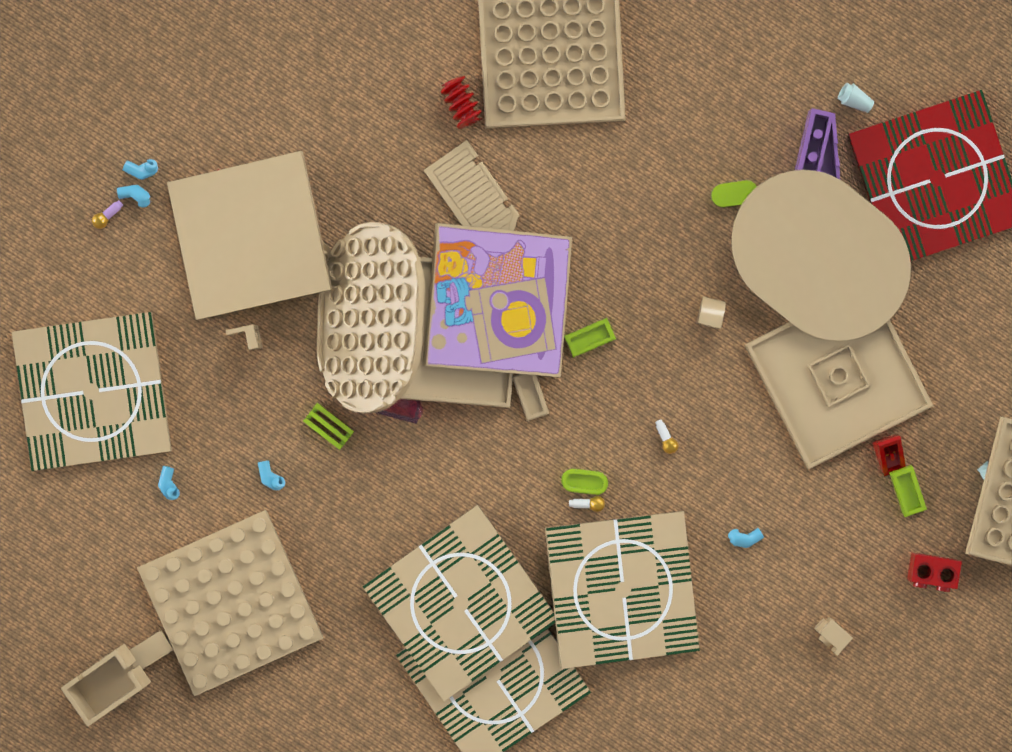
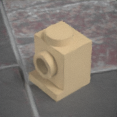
(833, 635)

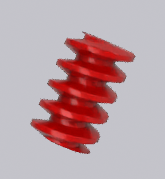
(461, 102)

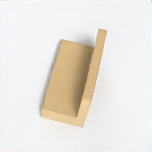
(252, 335)

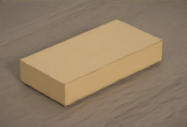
(530, 396)
(151, 649)

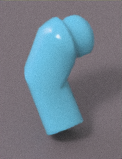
(142, 171)
(136, 192)
(269, 478)
(166, 484)
(745, 540)

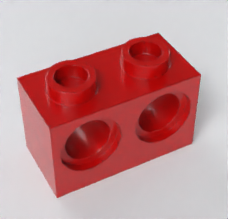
(935, 566)

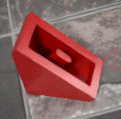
(889, 453)

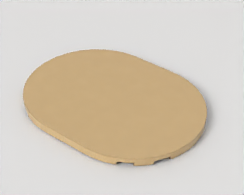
(821, 255)
(371, 318)

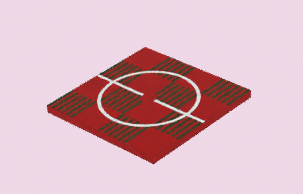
(937, 174)

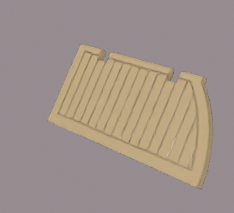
(471, 190)

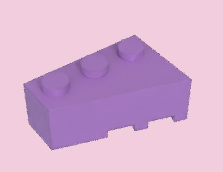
(819, 144)

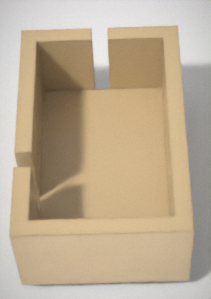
(105, 685)

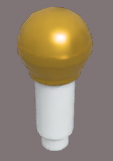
(669, 444)
(595, 503)

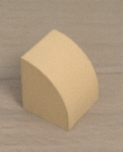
(711, 312)

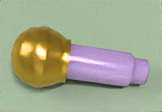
(101, 219)

